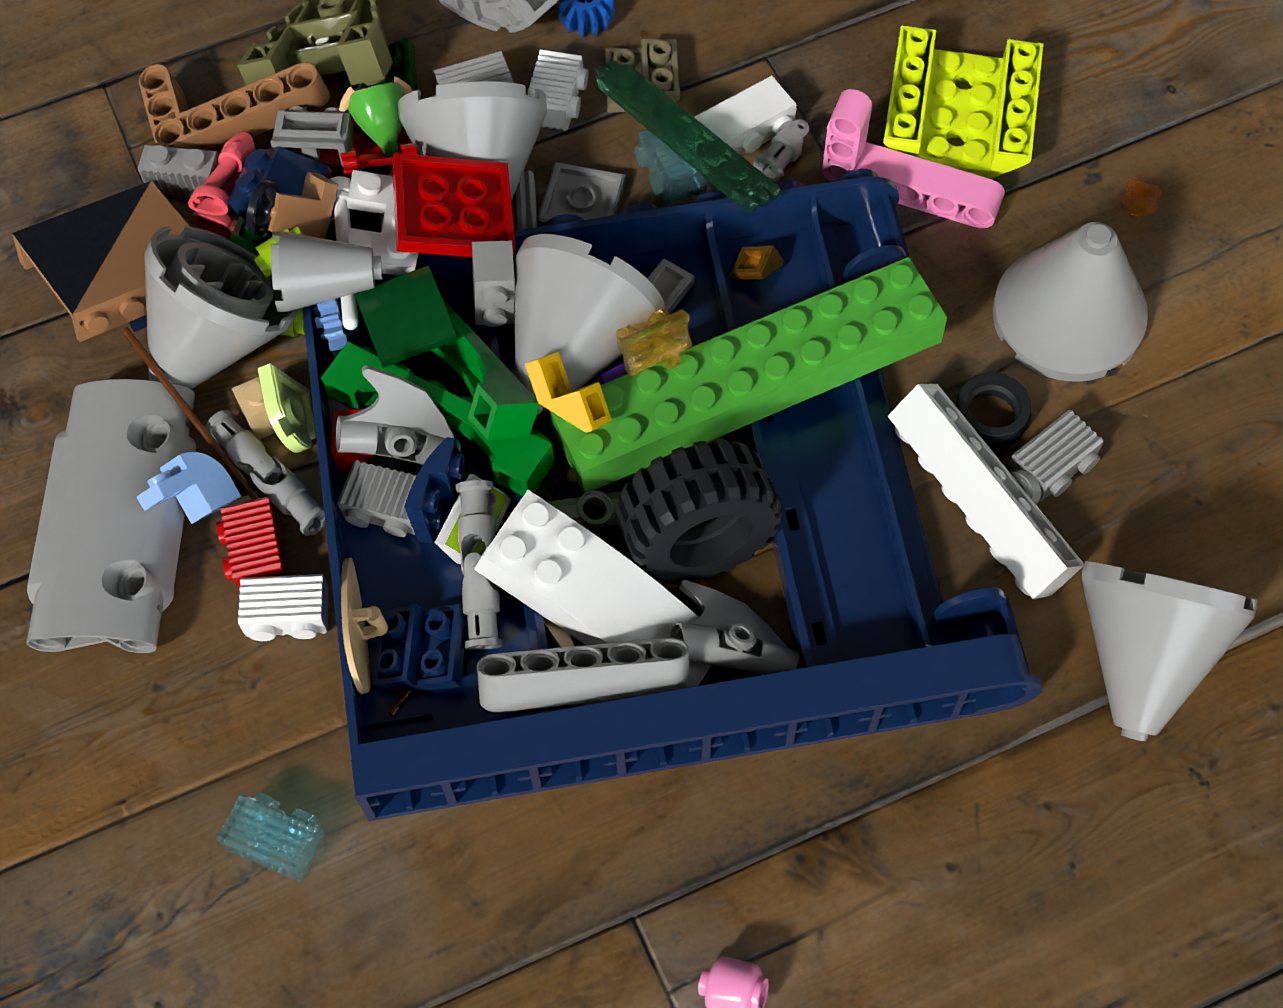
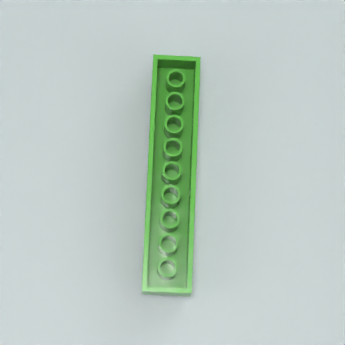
(755, 372)

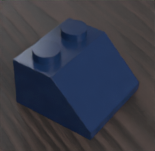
(276, 165)

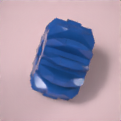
(586, 15)

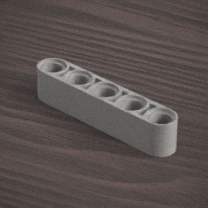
(581, 674)

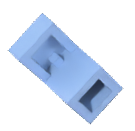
(197, 483)

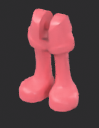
(212, 197)

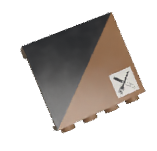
(97, 256)

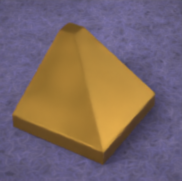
(756, 262)

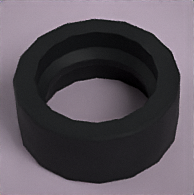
(1005, 388)

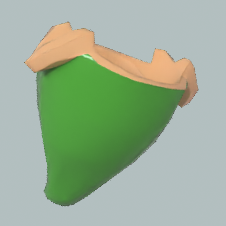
(377, 112)

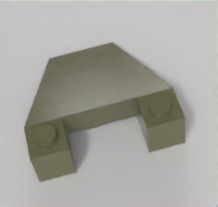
(327, 35)

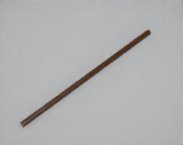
(190, 414)

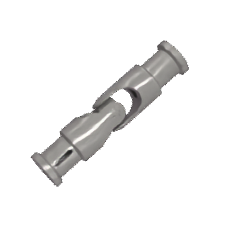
(249, 456)
(479, 594)

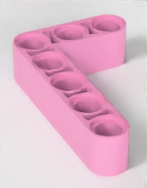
(919, 181)

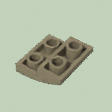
(654, 60)

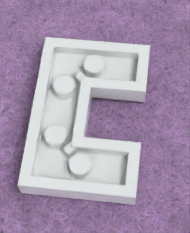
(375, 194)

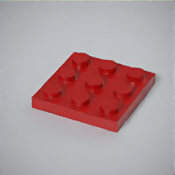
(450, 204)

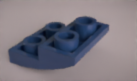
(435, 490)
(420, 649)

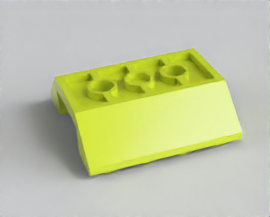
(990, 118)

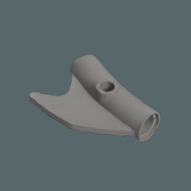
(397, 425)
(731, 635)

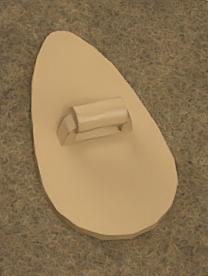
(354, 629)

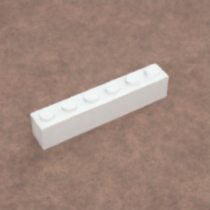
(985, 491)

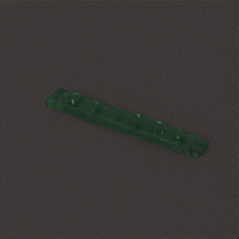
(687, 136)

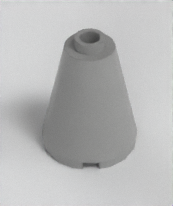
(319, 269)

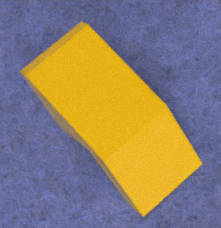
(581, 407)

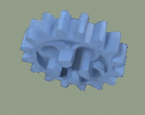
(331, 321)

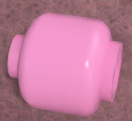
(733, 984)

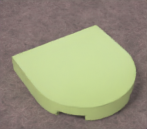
(288, 408)

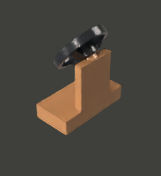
(282, 211)

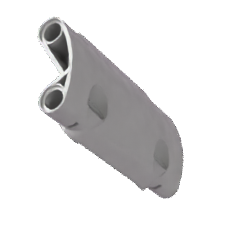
(98, 557)

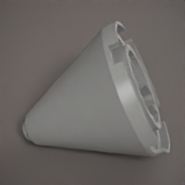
(476, 123)
(205, 305)
(575, 306)
(1072, 306)
(1157, 640)

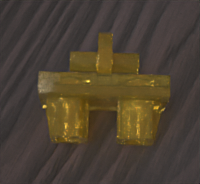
(655, 343)

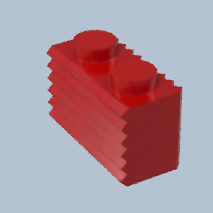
(251, 540)

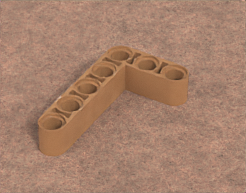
(243, 110)

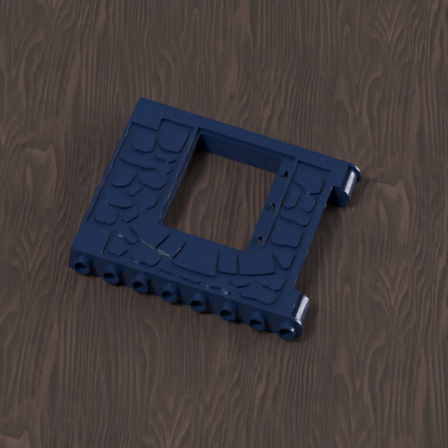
(851, 565)

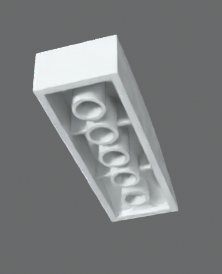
(580, 580)

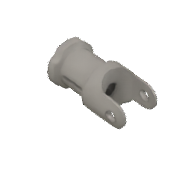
(784, 148)

